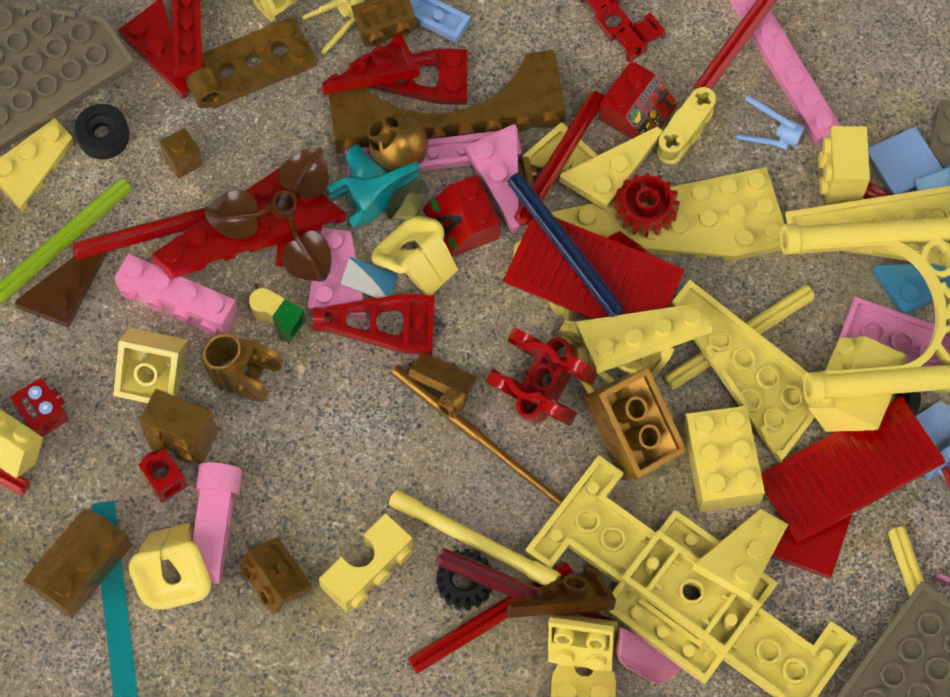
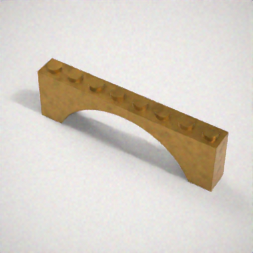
(528, 101)

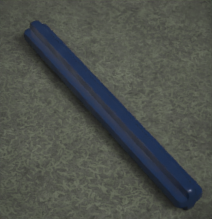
(565, 245)

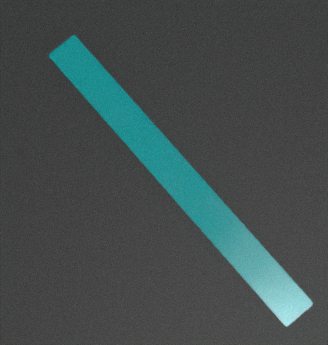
(117, 619)

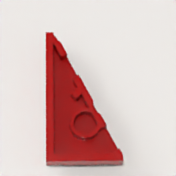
(153, 41)
(378, 67)

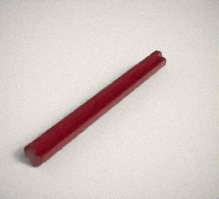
(493, 578)

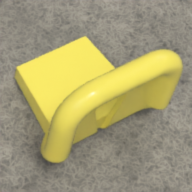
(428, 264)
(147, 574)

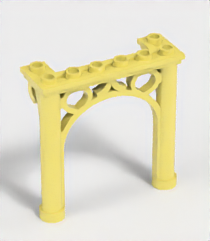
(892, 236)

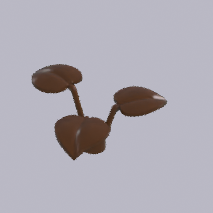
(236, 214)

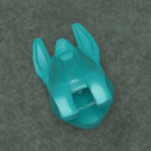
(370, 185)

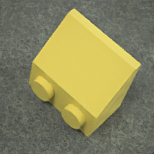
(148, 363)

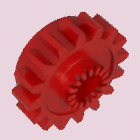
(646, 218)

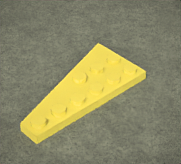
(908, 205)
(753, 373)

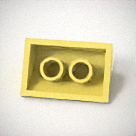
(863, 411)

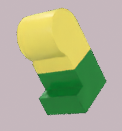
(277, 311)

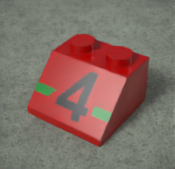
(465, 216)

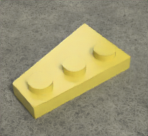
(31, 161)

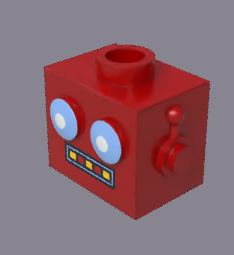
(40, 407)

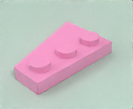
(331, 291)

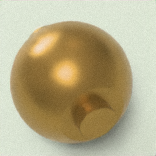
(397, 141)

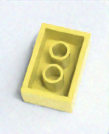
(723, 459)

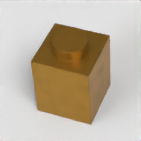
(181, 153)

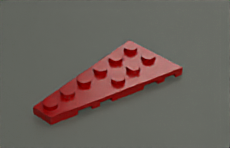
(204, 244)

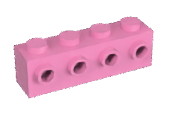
(177, 296)

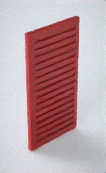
(632, 276)
(849, 471)

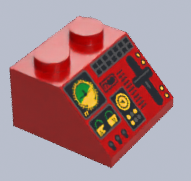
(636, 102)

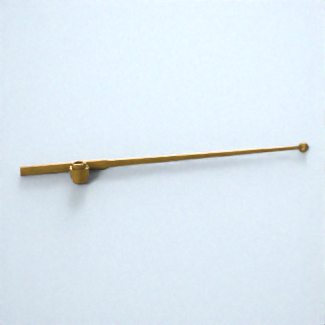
(450, 406)

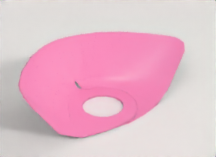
(643, 658)

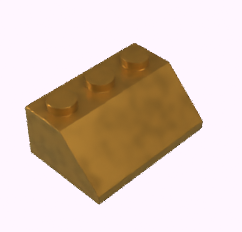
(635, 424)
(78, 562)

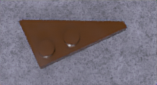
(63, 291)
(566, 596)

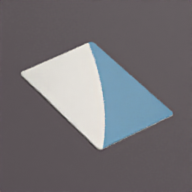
(368, 279)

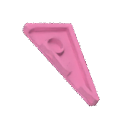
(495, 163)

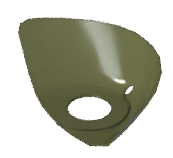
(407, 201)

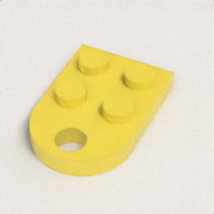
(569, 683)

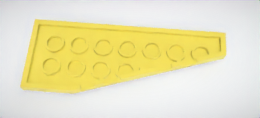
(716, 218)

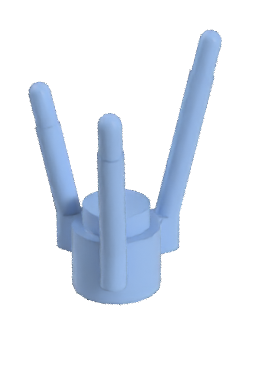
(788, 130)

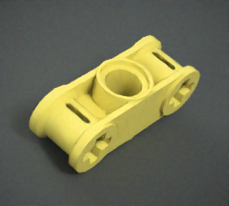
(686, 126)

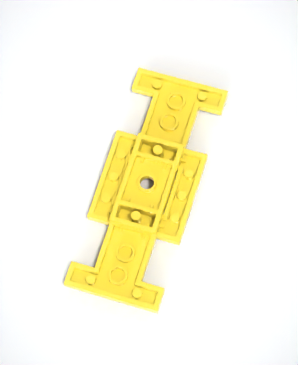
(658, 568)

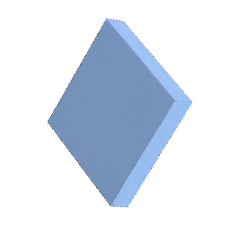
(902, 161)

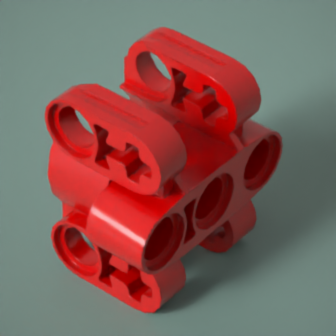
(546, 362)

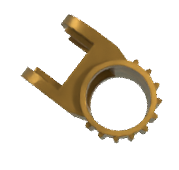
(243, 352)

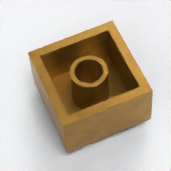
(178, 427)

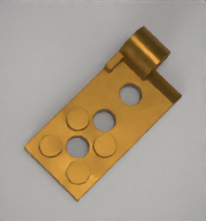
(214, 90)

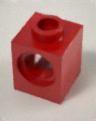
(167, 485)

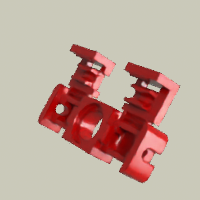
(628, 37)

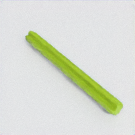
(63, 238)

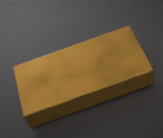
(440, 374)

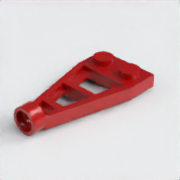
(452, 78)
(417, 322)

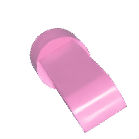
(217, 488)

